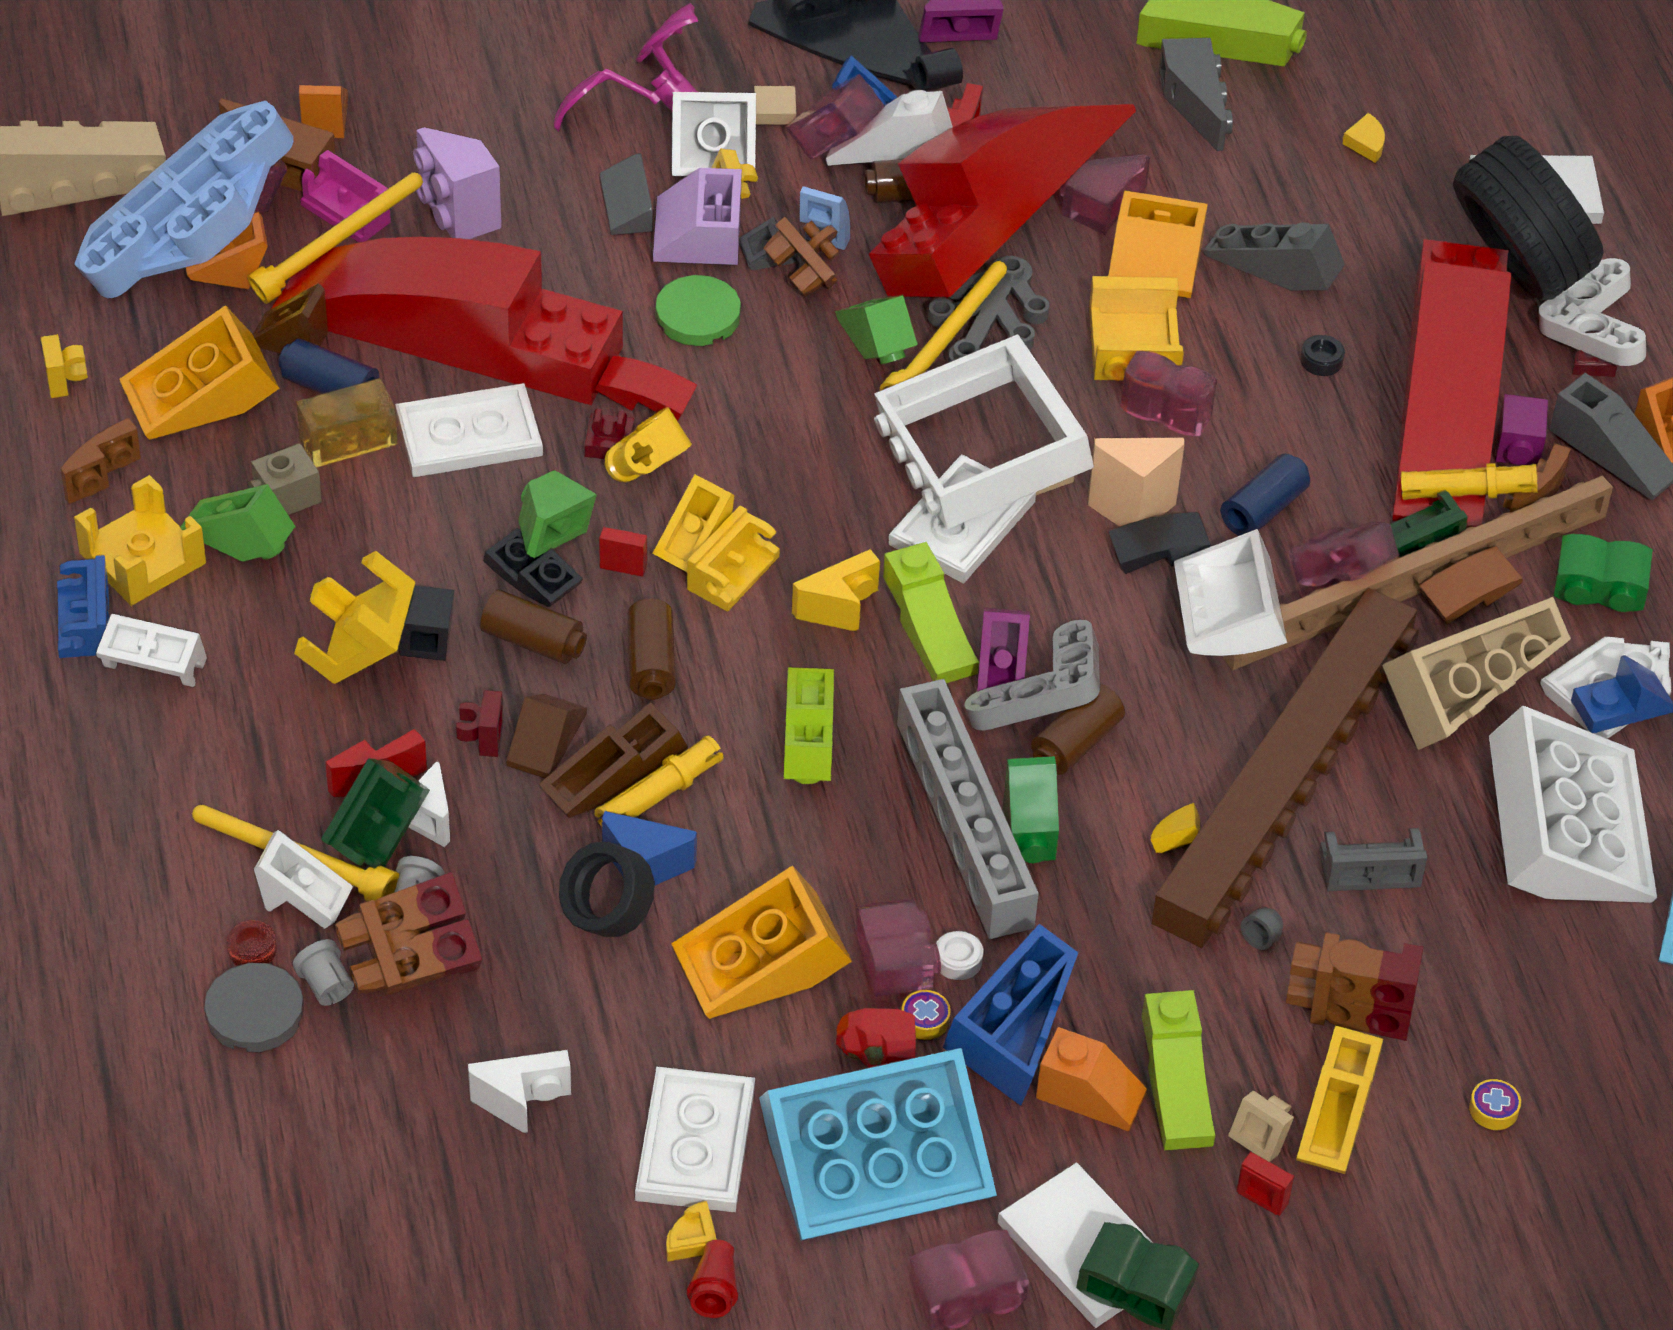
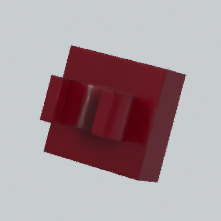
(605, 432)
(485, 724)

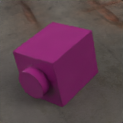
(1521, 430)

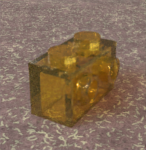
(347, 422)

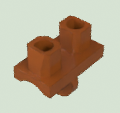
(815, 270)

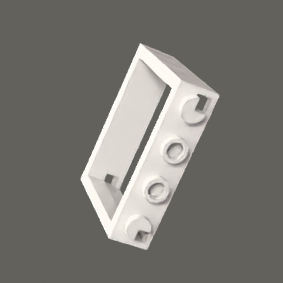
(964, 380)

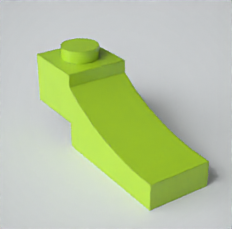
(929, 613)
(809, 725)
(1177, 1069)

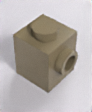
(290, 477)

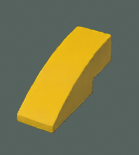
(1340, 1099)

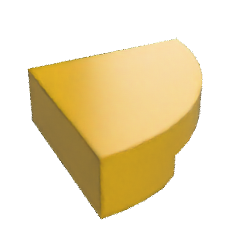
(1366, 138)
(1176, 829)
(690, 1233)

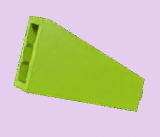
(1237, 28)

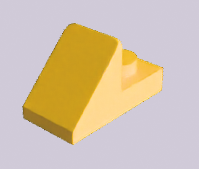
(694, 521)
(835, 593)

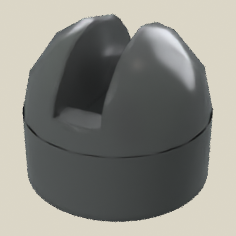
(1262, 928)

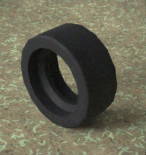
(577, 880)

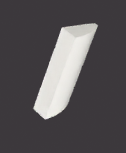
(1230, 598)

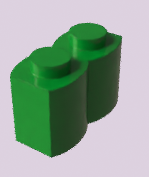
(1603, 572)

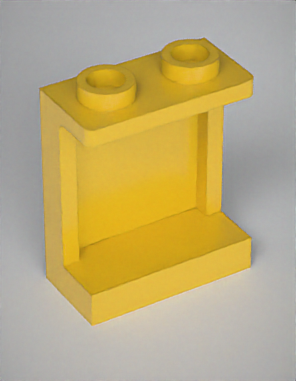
(1129, 318)

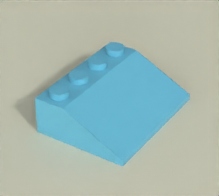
(878, 1144)

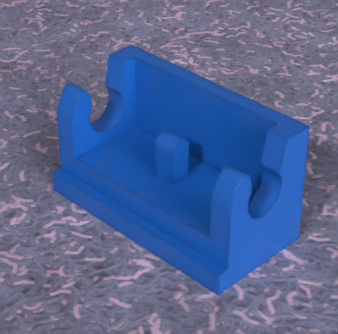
(82, 607)

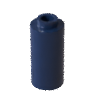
(322, 368)
(1265, 494)

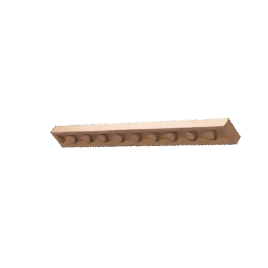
(1401, 578)

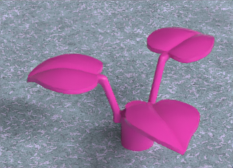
(666, 82)

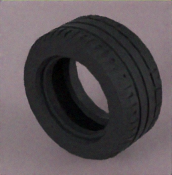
(1532, 213)

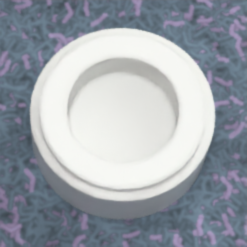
(960, 955)

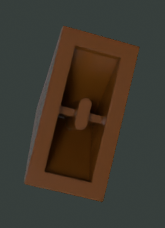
(296, 318)
(543, 733)

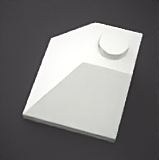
(710, 122)

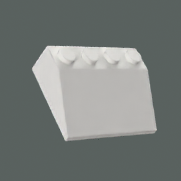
(1570, 812)

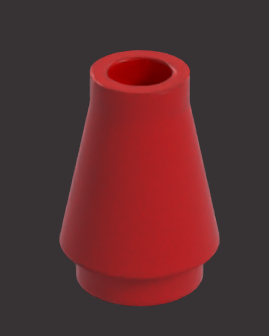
(714, 1283)

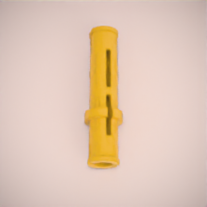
(1476, 481)
(674, 774)

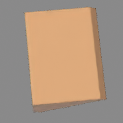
(1134, 477)

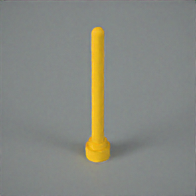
(270, 280)
(950, 327)
(371, 882)

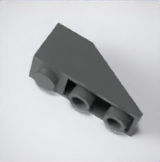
(1192, 86)
(1286, 255)
(1611, 435)

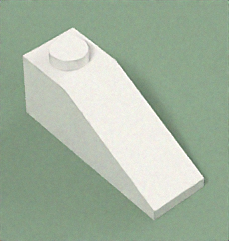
(896, 130)

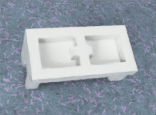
(151, 647)

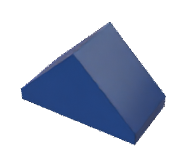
(664, 847)

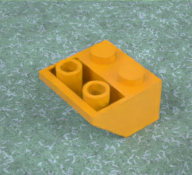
(1158, 239)

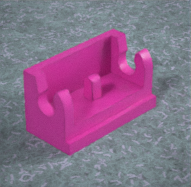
(341, 192)

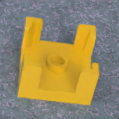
(144, 546)
(365, 625)

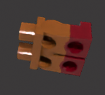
(411, 937)
(1356, 985)

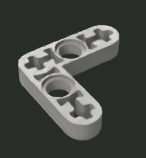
(1069, 685)

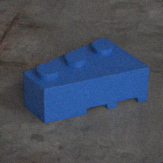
(1013, 1013)

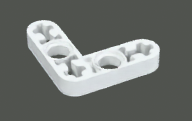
(1569, 318)

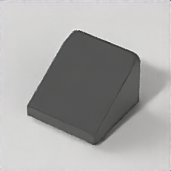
(754, 242)

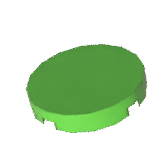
(698, 310)

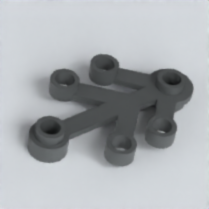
(996, 307)

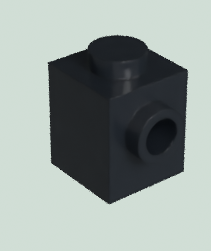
(428, 623)

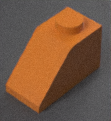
(1089, 1080)

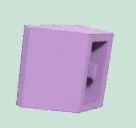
(458, 183)
(700, 218)

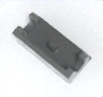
(1373, 864)

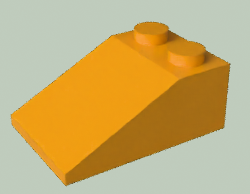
(200, 377)
(762, 947)

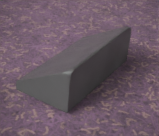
(627, 197)

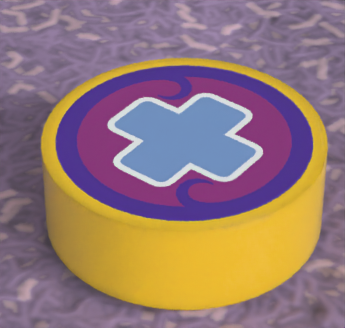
(930, 1013)
(1495, 1104)

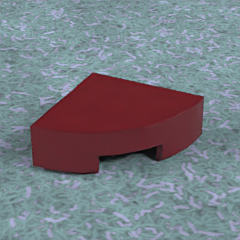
(1592, 365)

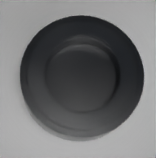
(1322, 355)

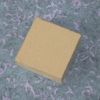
(775, 105)

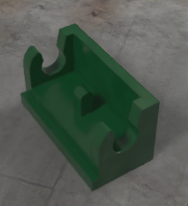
(1429, 525)
(375, 813)

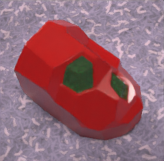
(877, 1036)

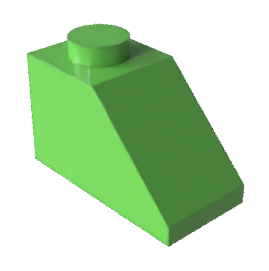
(879, 328)
(553, 512)
(244, 523)

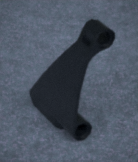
(869, 30)

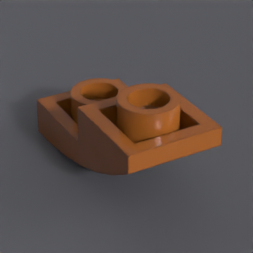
(88, 466)
(1549, 479)
(1469, 582)

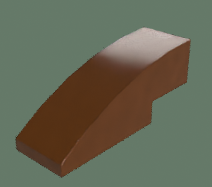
(613, 762)

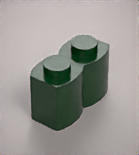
(1137, 1275)

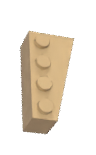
(74, 162)
(1462, 673)

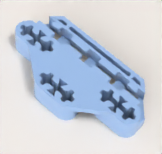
(188, 203)

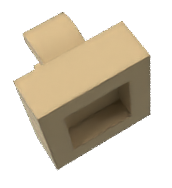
(1262, 1125)

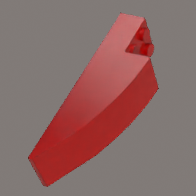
(981, 187)
(467, 309)
(1453, 367)

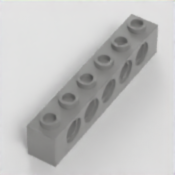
(967, 809)

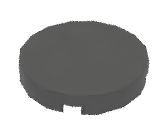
(254, 1007)

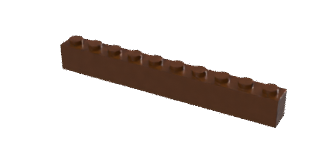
(1284, 770)

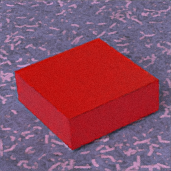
(623, 551)
(1265, 1184)

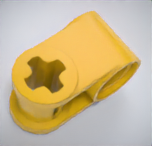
(650, 446)

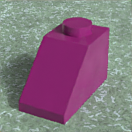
(960, 20)
(1003, 647)

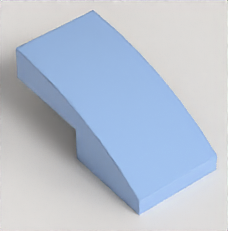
(826, 210)

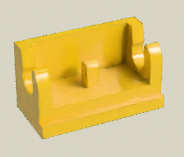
(731, 559)

